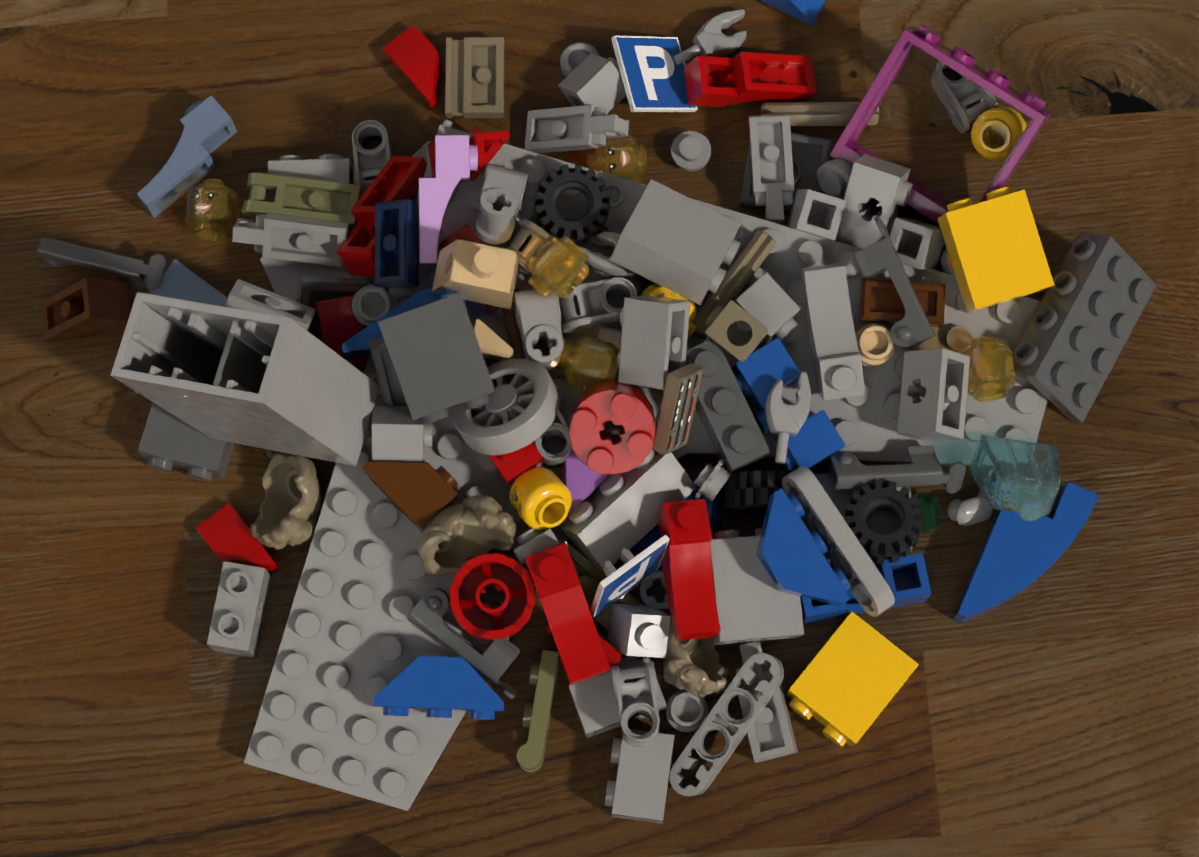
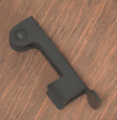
(883, 257)
(127, 269)
(924, 470)
(493, 663)

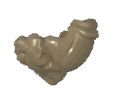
(289, 503)
(464, 533)
(694, 665)

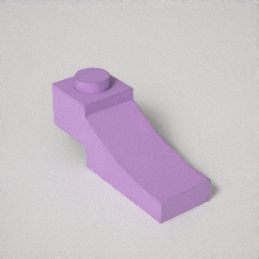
(452, 163)

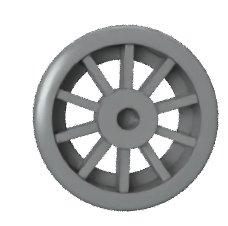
(517, 410)

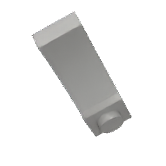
(832, 332)

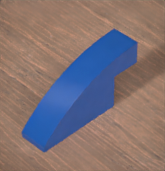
(1023, 551)

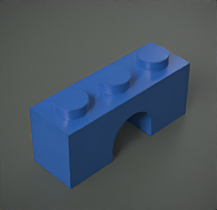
(756, 377)
(905, 578)

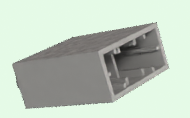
(246, 378)

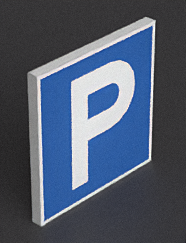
(650, 73)
(629, 575)

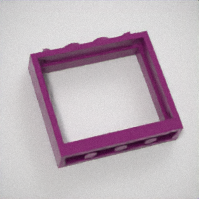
(958, 59)

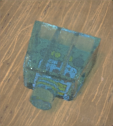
(1017, 475)

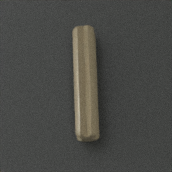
(816, 112)
(736, 278)

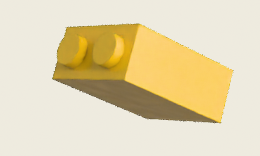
(995, 249)
(850, 681)

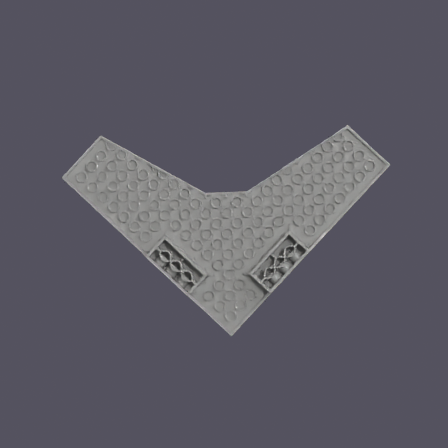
(364, 563)

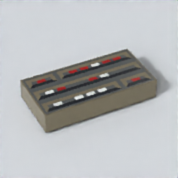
(677, 408)

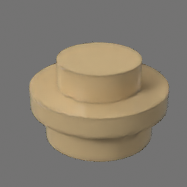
(875, 344)

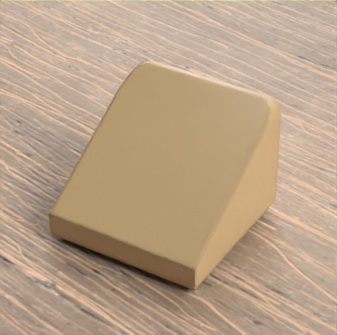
(491, 344)

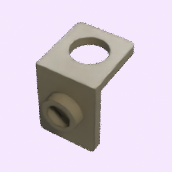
(719, 323)

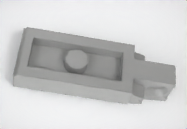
(572, 129)
(771, 164)
(293, 238)
(772, 731)

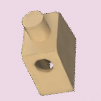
(477, 272)

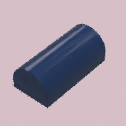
(397, 244)

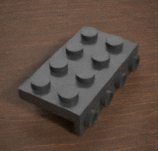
(1083, 324)

